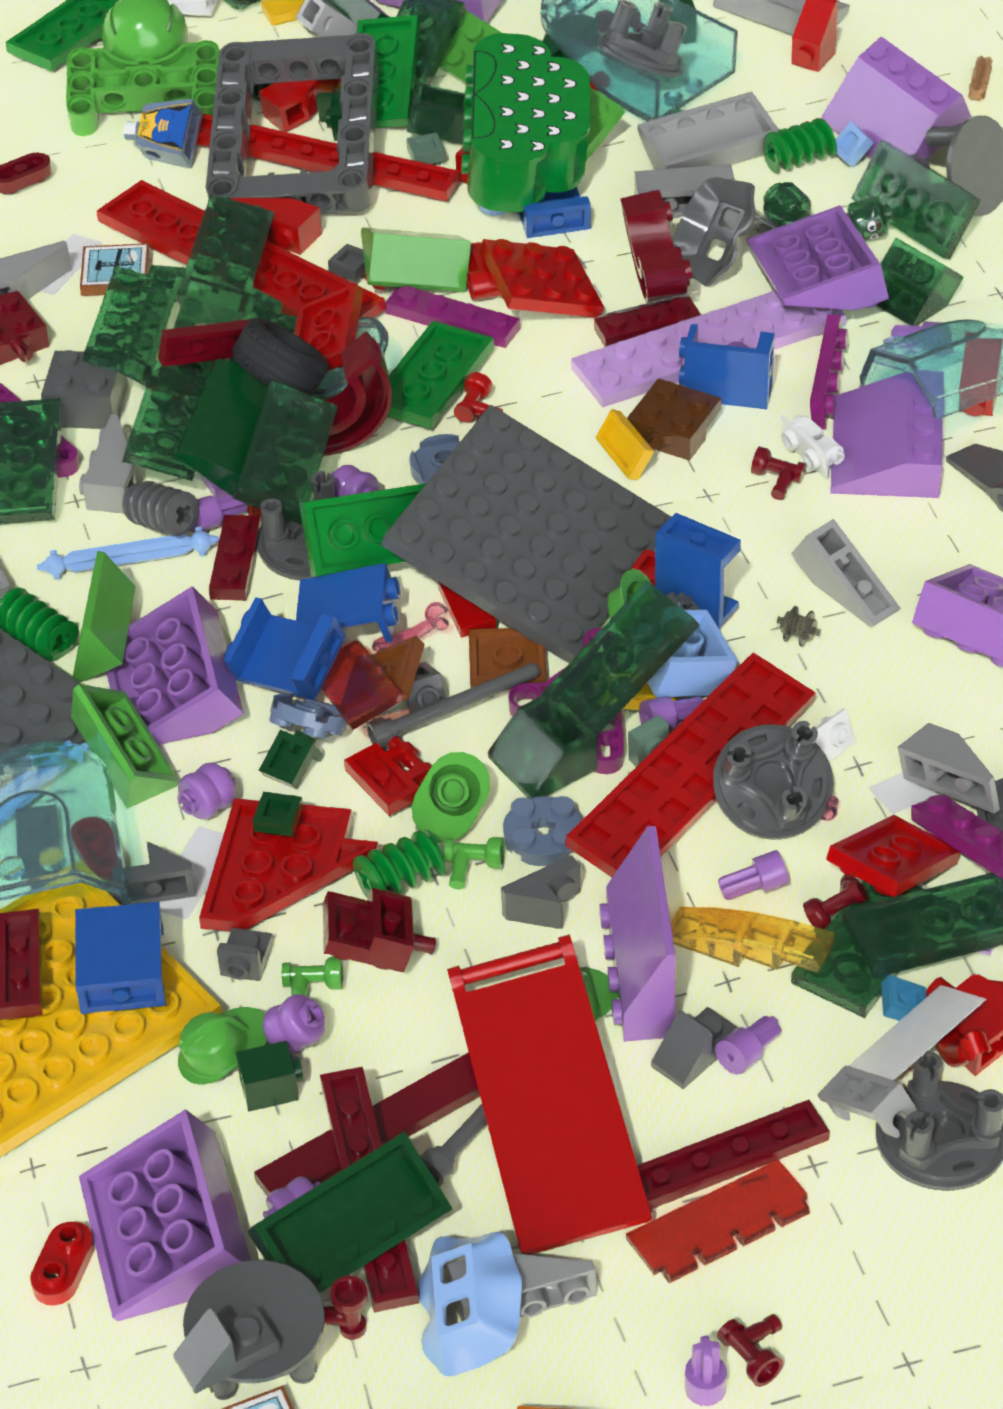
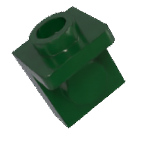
(329, 110)
(290, 758)

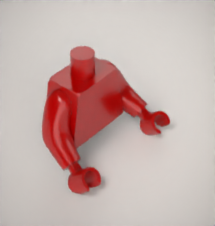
(978, 1037)

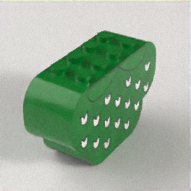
(523, 122)

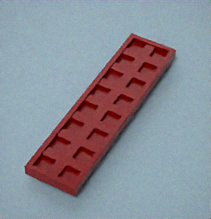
(677, 777)

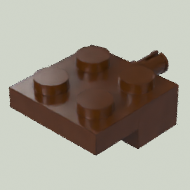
(674, 418)

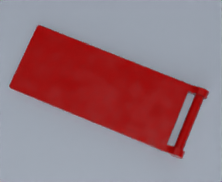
(549, 1100)

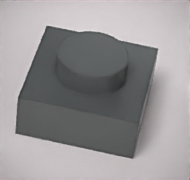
(348, 262)

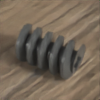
(160, 507)

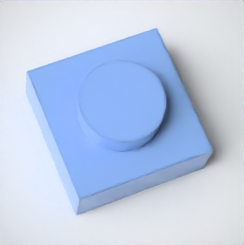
(852, 144)

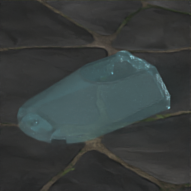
(951, 362)
(58, 821)

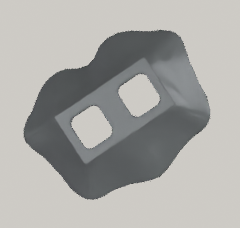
(702, 225)

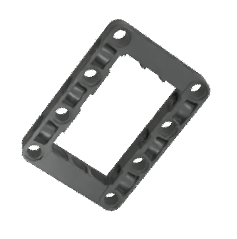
(291, 60)

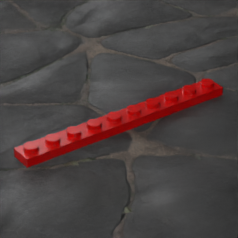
(323, 155)

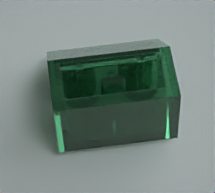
(437, 112)
(916, 283)
(544, 747)

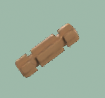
(980, 78)

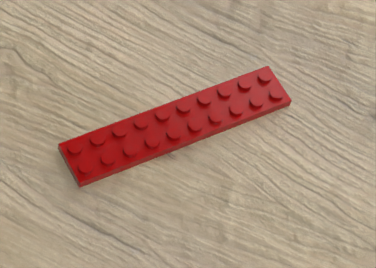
(172, 227)

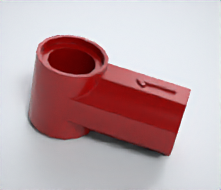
(479, 279)

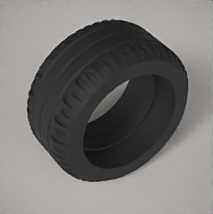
(280, 356)

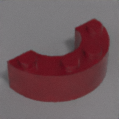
(656, 261)
(364, 400)

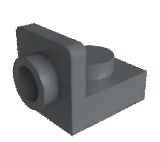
(426, 688)
(244, 954)

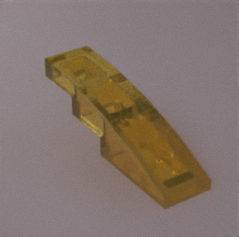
(758, 937)

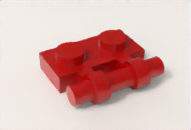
(382, 777)

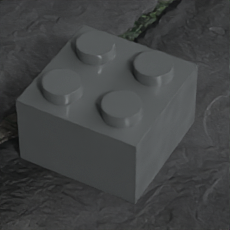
(85, 390)

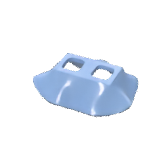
(494, 1301)

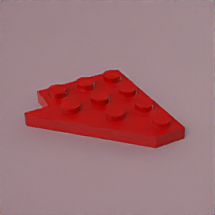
(268, 872)

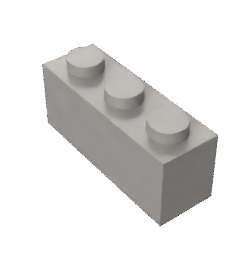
(678, 184)

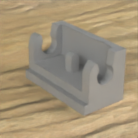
(867, 1096)

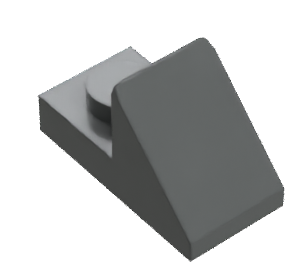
(161, 880)
(539, 895)
(690, 1046)
(223, 1349)

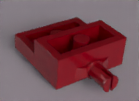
(20, 329)
(372, 929)

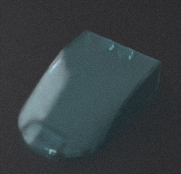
(706, 52)

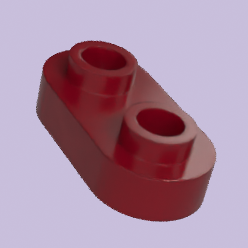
(24, 172)

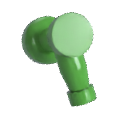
(461, 853)
(299, 976)

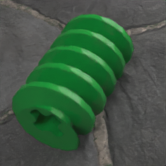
(798, 142)
(37, 624)
(400, 863)

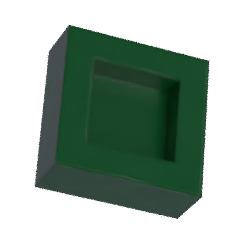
(277, 814)

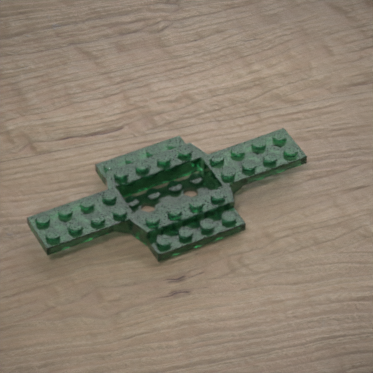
(210, 290)

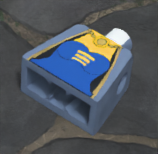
(167, 132)

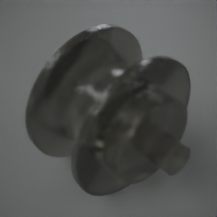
(799, 626)

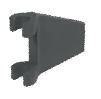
(983, 467)

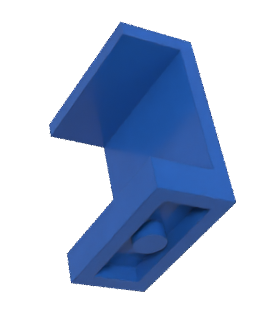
(557, 214)
(730, 372)
(693, 561)
(353, 598)
(283, 651)
(119, 957)

